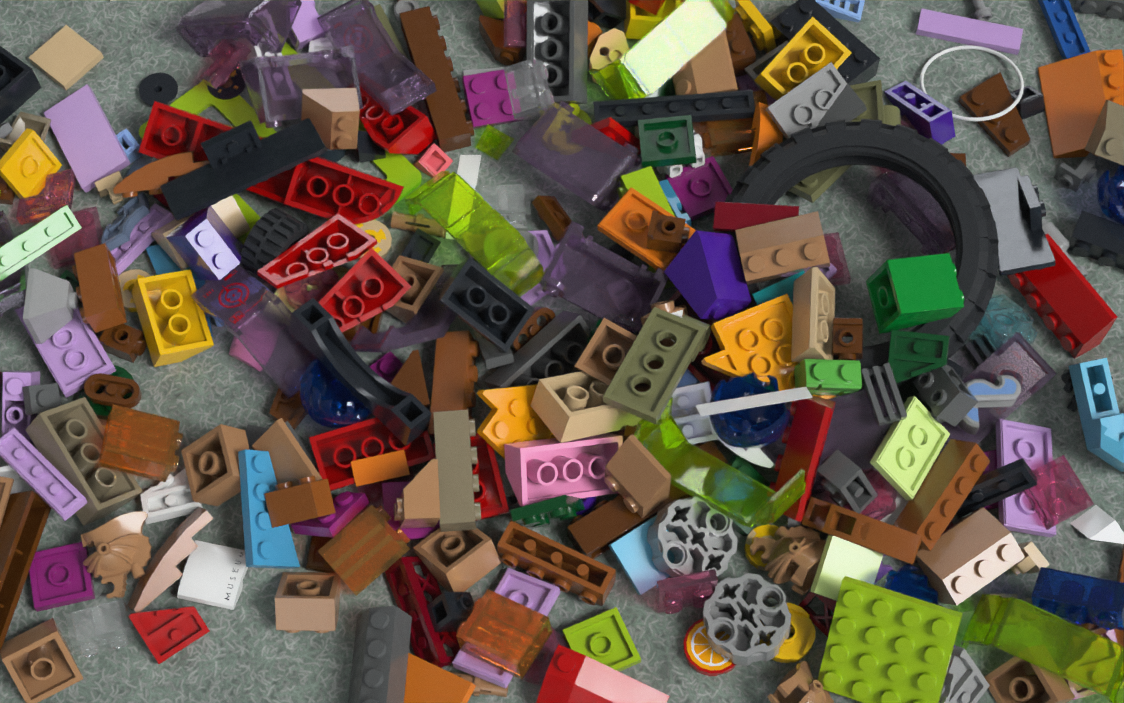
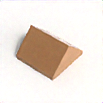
(421, 278)

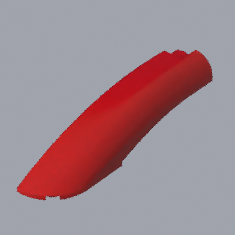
(312, 186)

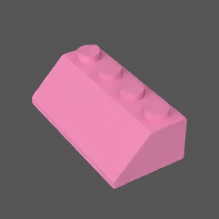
(554, 469)

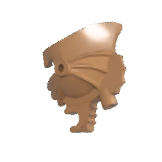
(119, 550)
(792, 556)
(800, 687)

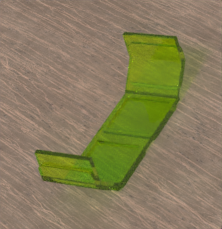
(664, 49)
(478, 230)
(713, 480)
(1049, 644)

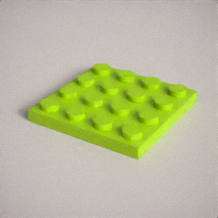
(887, 646)

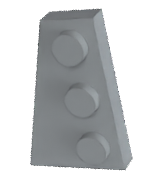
(807, 102)

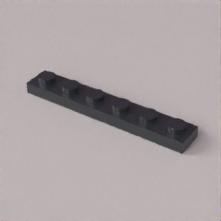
(700, 107)

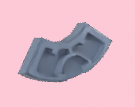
(129, 216)

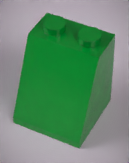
(914, 291)

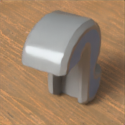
(1000, 394)

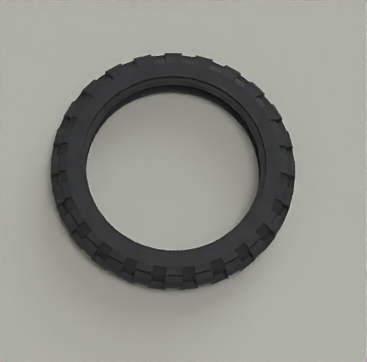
(915, 157)

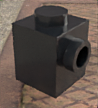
(450, 610)

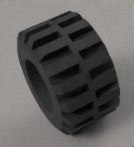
(271, 237)

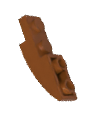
(158, 173)
(862, 530)

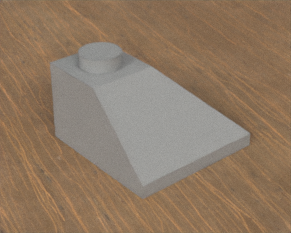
(47, 304)

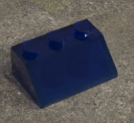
(1080, 598)

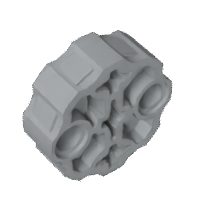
(690, 523)
(775, 619)

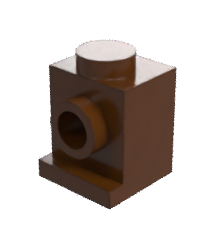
(667, 233)
(848, 328)
(126, 349)

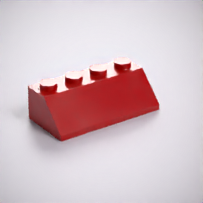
(1066, 303)
(358, 441)
(803, 448)

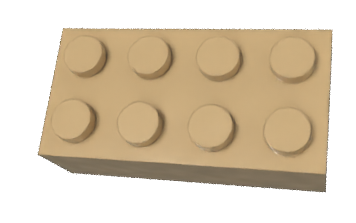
(575, 407)

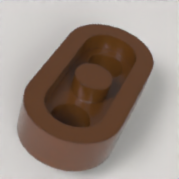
(531, 327)
(114, 391)

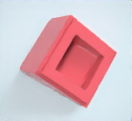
(432, 161)

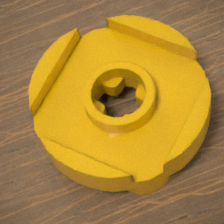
(803, 636)

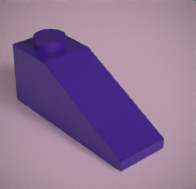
(925, 113)

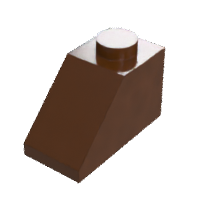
(493, 35)
(411, 378)

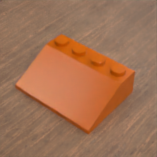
(1075, 96)

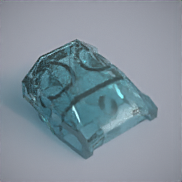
(1004, 319)

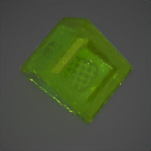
(494, 142)

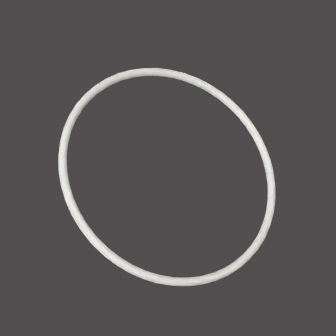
(982, 49)

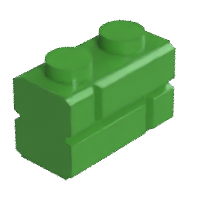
(828, 376)

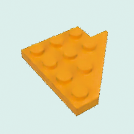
(758, 343)
(511, 417)

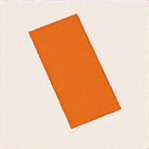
(380, 468)

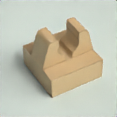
(105, 187)
(1032, 562)

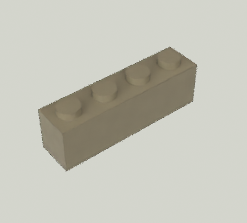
(455, 471)

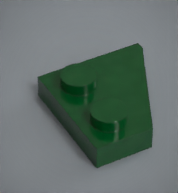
(916, 353)

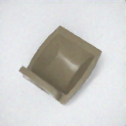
(23, 121)

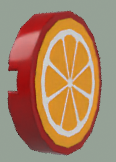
(701, 655)

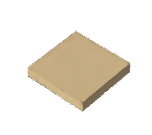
(66, 57)

